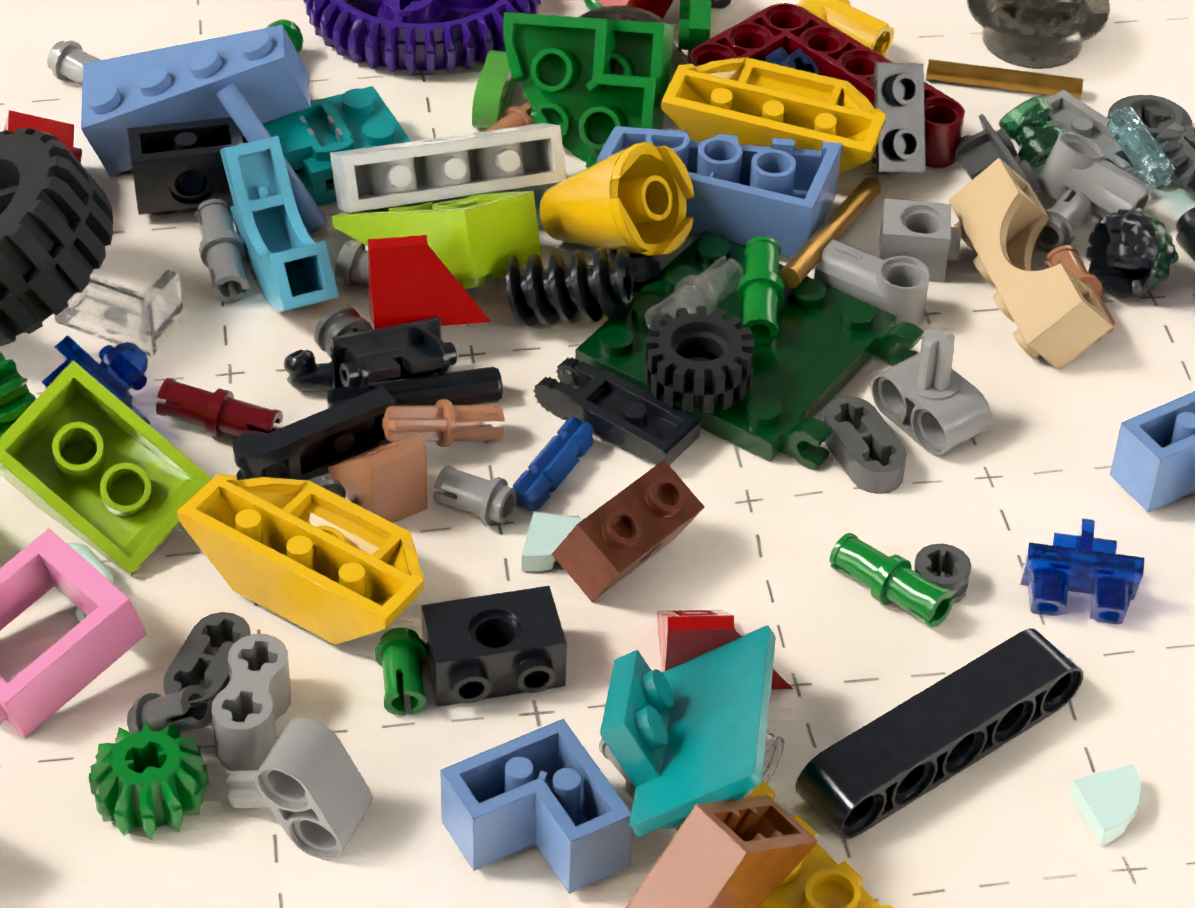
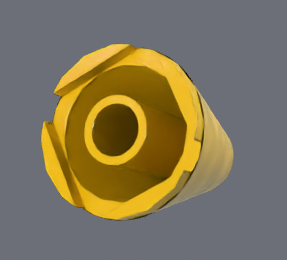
(623, 201)

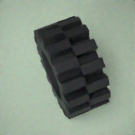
(699, 381)

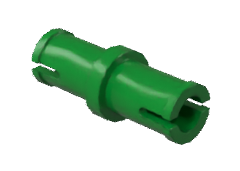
(761, 289)
(891, 579)

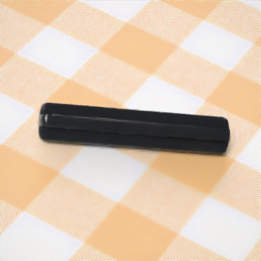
(459, 387)

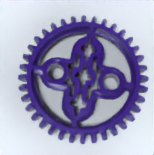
(414, 32)

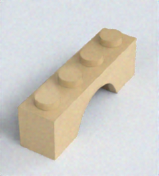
(1050, 306)

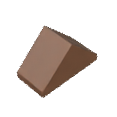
(387, 478)

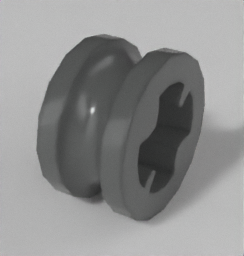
(338, 322)
(945, 559)

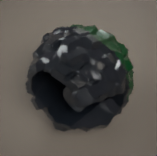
(1130, 252)

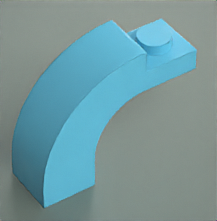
(278, 249)

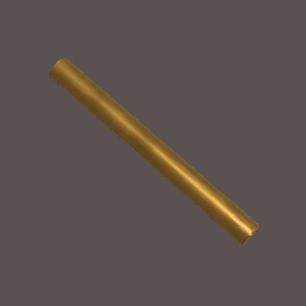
(832, 228)

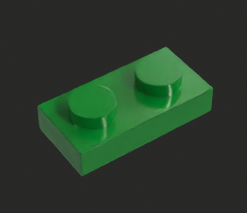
(693, 23)

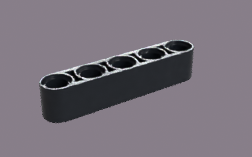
(938, 733)

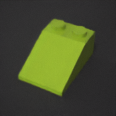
(467, 233)
(98, 469)

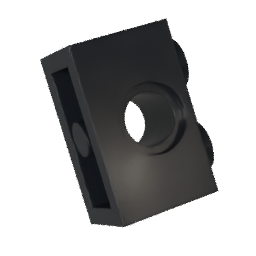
(180, 163)
(494, 646)

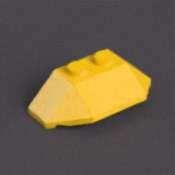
(773, 102)
(305, 553)

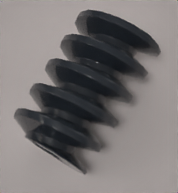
(570, 290)

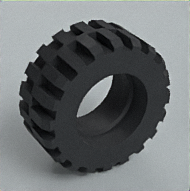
(49, 229)

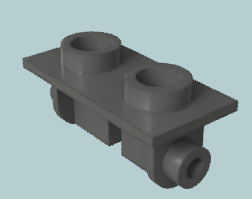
(982, 149)

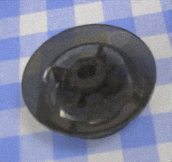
(1038, 31)

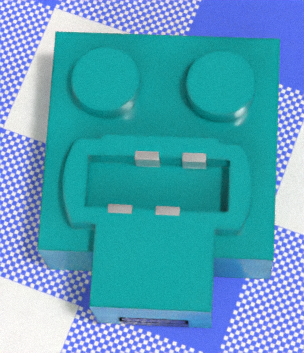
(333, 125)

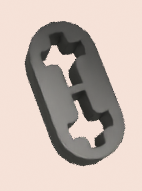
(874, 440)
(196, 659)

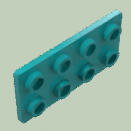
(690, 729)

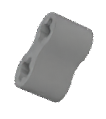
(251, 702)

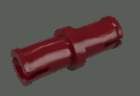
(215, 410)

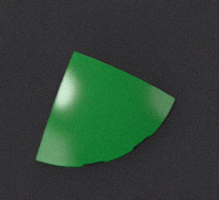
(590, 74)

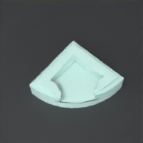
(542, 539)
(1108, 800)

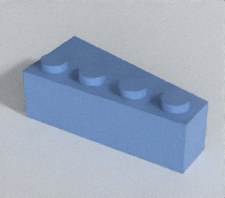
(182, 86)
(748, 187)

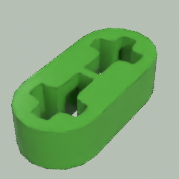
(493, 91)

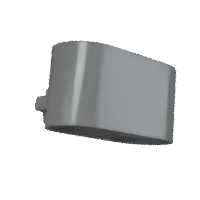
(930, 397)
(308, 787)

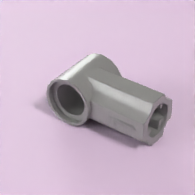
(1080, 166)
(891, 284)

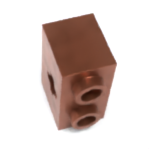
(627, 530)

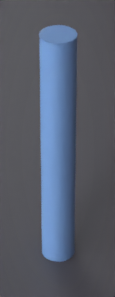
(254, 130)

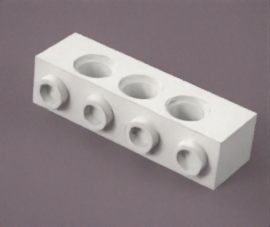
(448, 167)

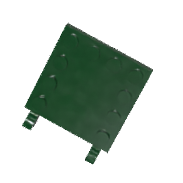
(816, 352)

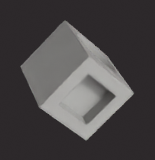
(919, 232)

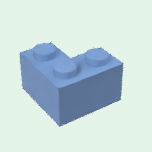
(1157, 454)
(540, 794)

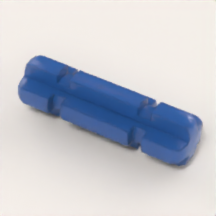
(553, 463)

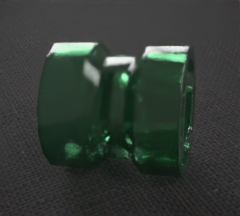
(1032, 130)

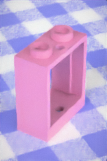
(79, 655)

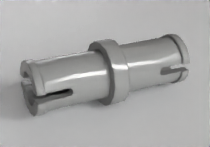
(222, 250)

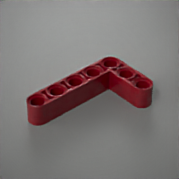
(835, 57)

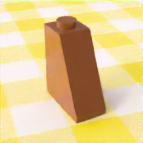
(726, 857)

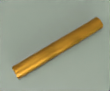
(1002, 78)

